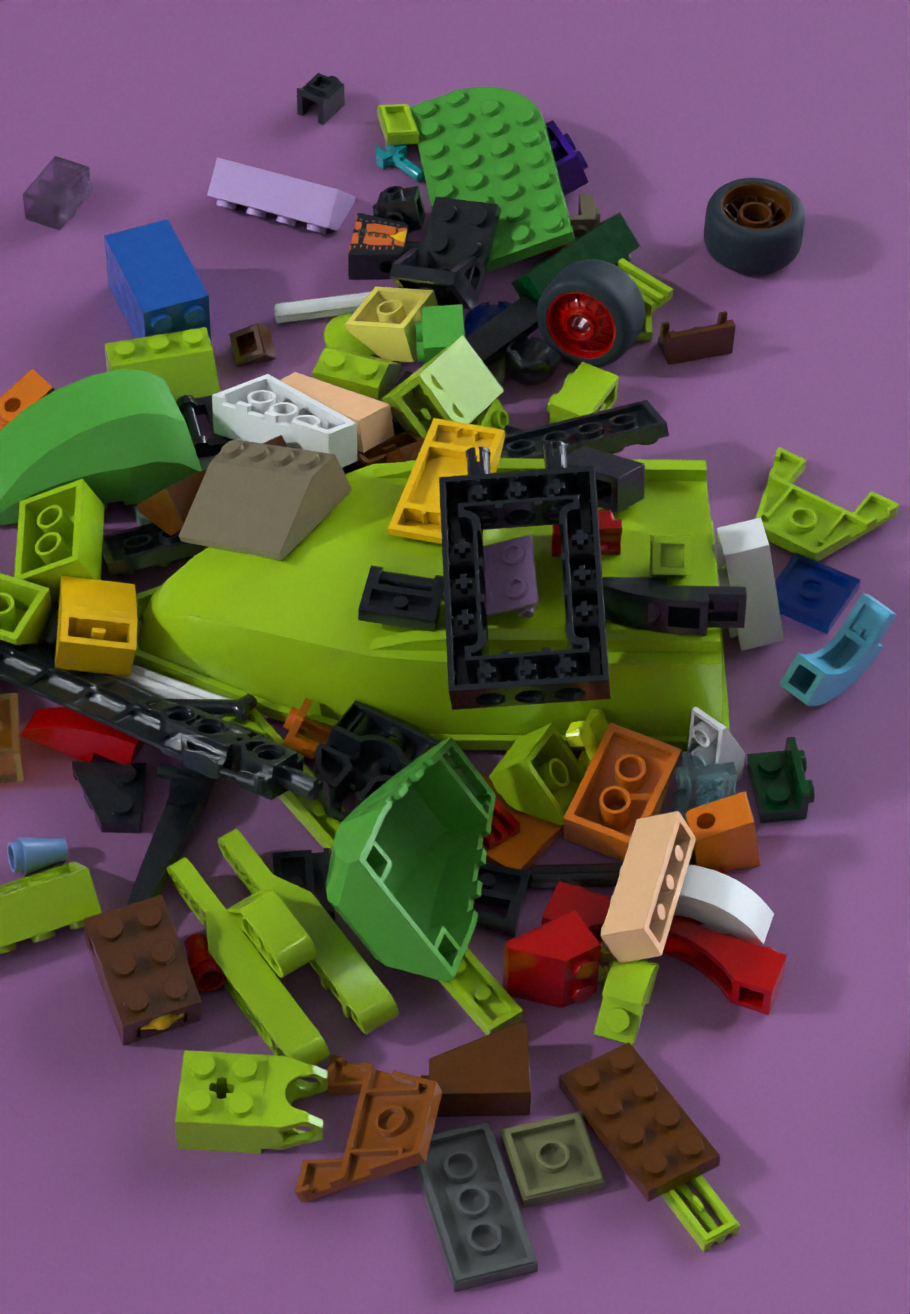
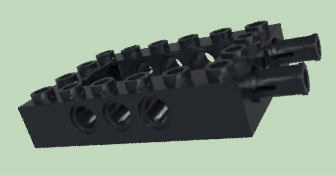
(511, 501)

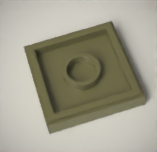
(552, 1159)

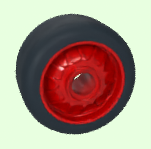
(591, 312)

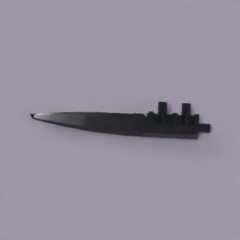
(180, 816)

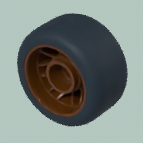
(754, 226)

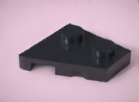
(113, 793)

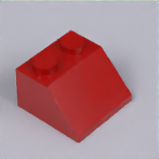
(553, 963)

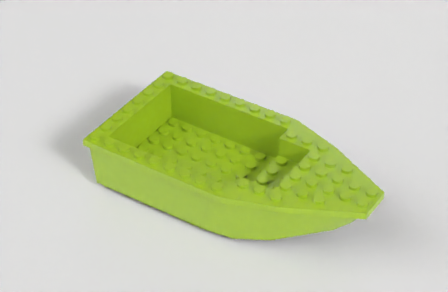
(296, 634)

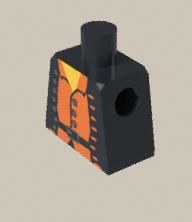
(376, 247)

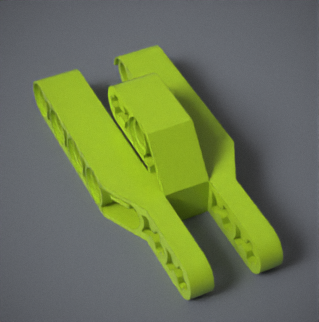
(289, 932)

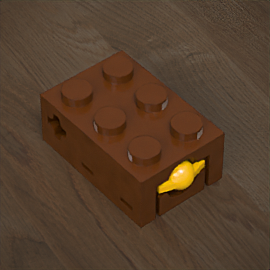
(142, 969)

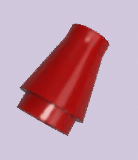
(204, 970)

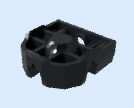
(363, 756)

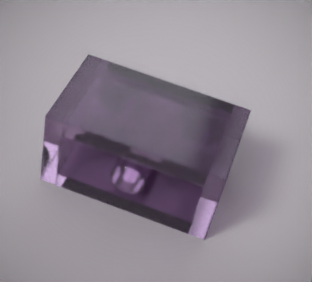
(57, 193)

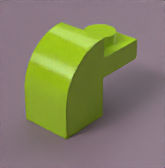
(624, 999)

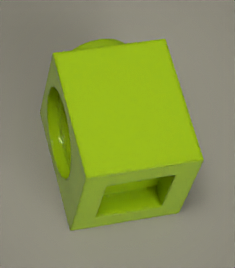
(670, 554)

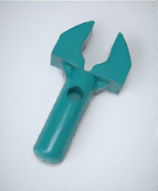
(396, 157)

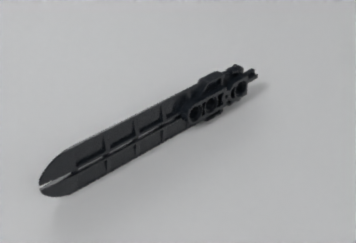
(180, 731)

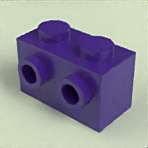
(568, 162)

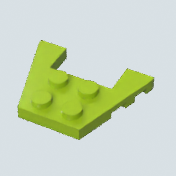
(808, 522)

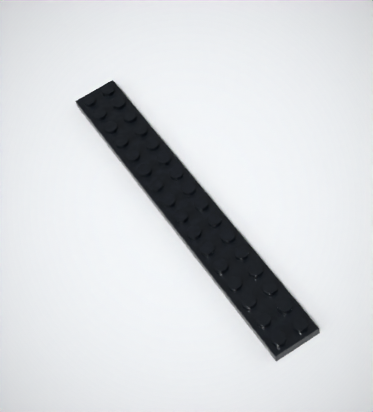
(603, 430)

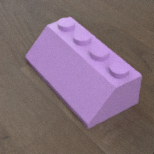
(279, 195)

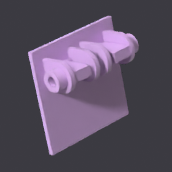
(511, 577)

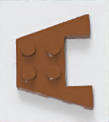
(387, 1131)

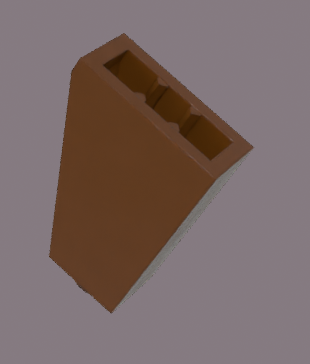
(485, 1075)

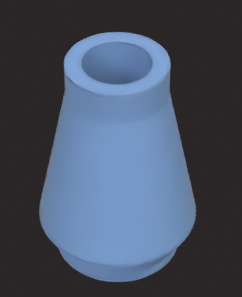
(33, 854)

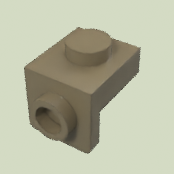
(587, 216)

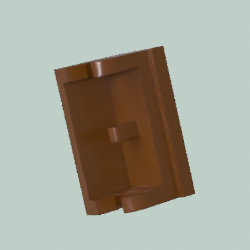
(698, 341)

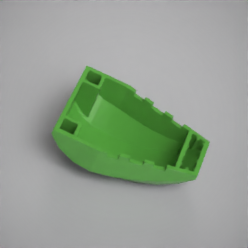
(108, 429)
(412, 862)

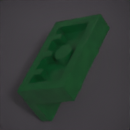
(780, 783)

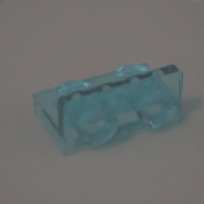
(702, 784)

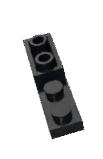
(672, 609)

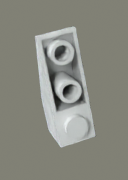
(713, 743)

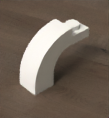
(724, 905)

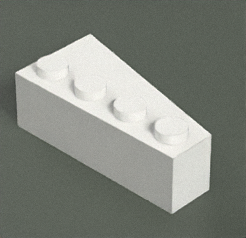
(271, 408)
(748, 563)

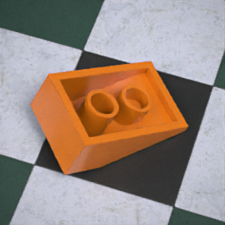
(619, 786)

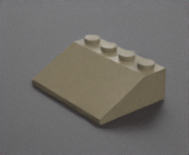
(263, 498)

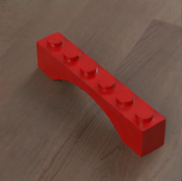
(741, 970)

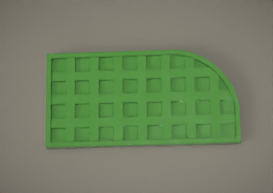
(496, 151)

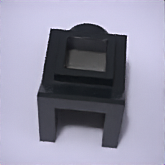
(326, 92)

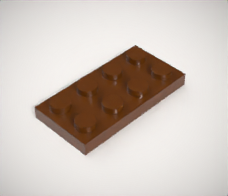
(639, 1121)

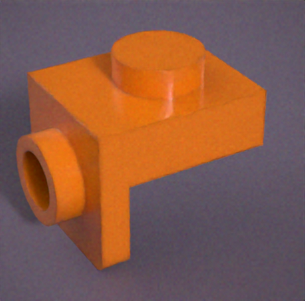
(303, 732)

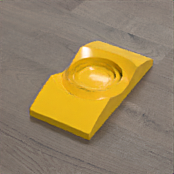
(440, 456)

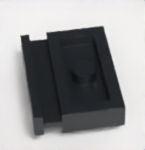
(306, 871)

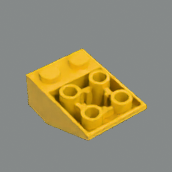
(96, 626)

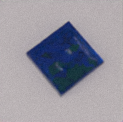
(814, 592)

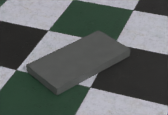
(474, 1208)

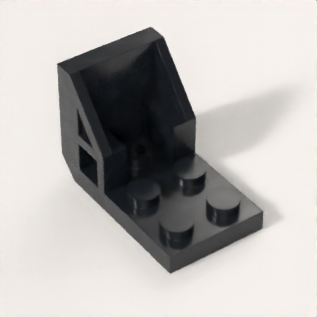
(452, 252)

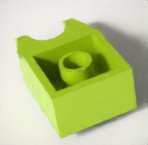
(245, 1102)

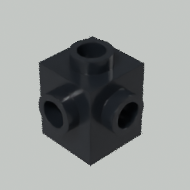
(402, 206)

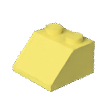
(388, 321)

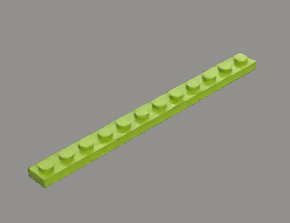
(473, 985)

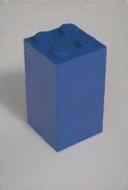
(155, 281)

